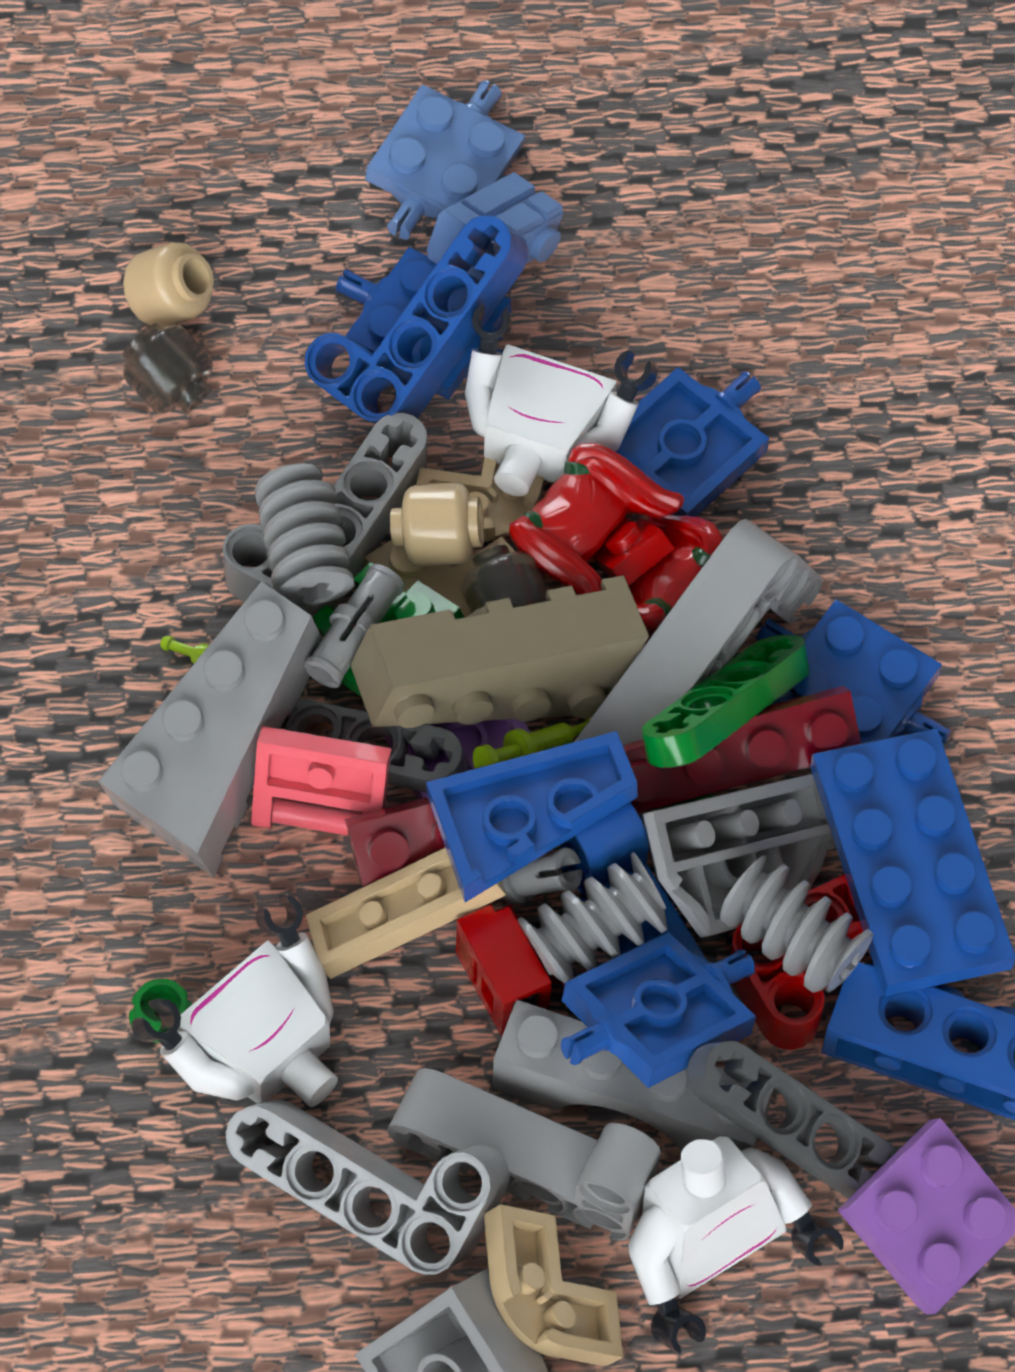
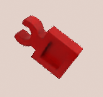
(632, 549)

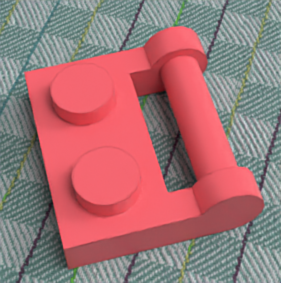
(319, 773)

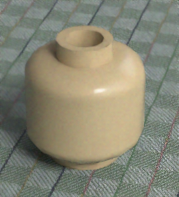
(168, 284)
(438, 524)

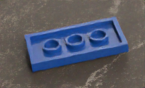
(912, 862)

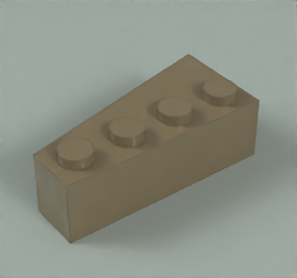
(501, 659)

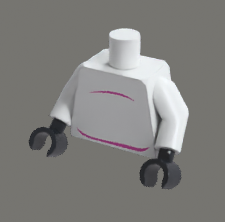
(543, 408)
(256, 1024)
(709, 1217)

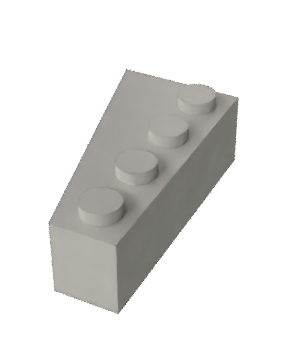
(197, 752)

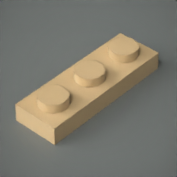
(391, 913)

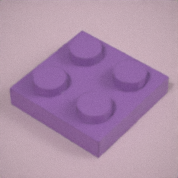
(931, 1216)

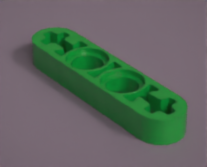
(725, 701)

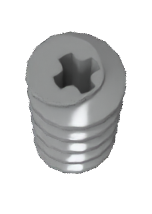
(303, 535)
(596, 921)
(793, 927)

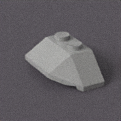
(711, 842)

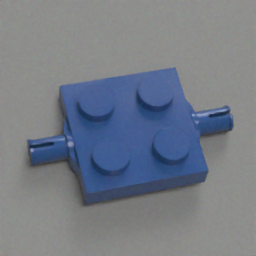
(391, 296)
(694, 438)
(875, 665)
(657, 1007)

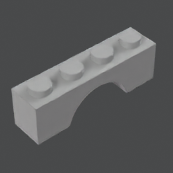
(535, 1069)

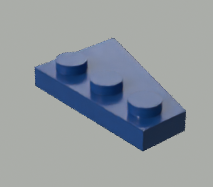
(527, 806)

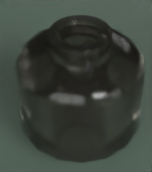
(168, 368)
(503, 576)

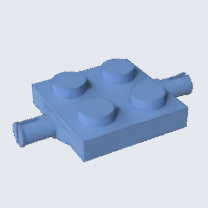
(442, 154)

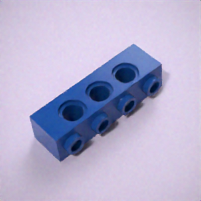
(925, 1055)

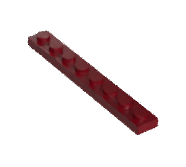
(766, 746)

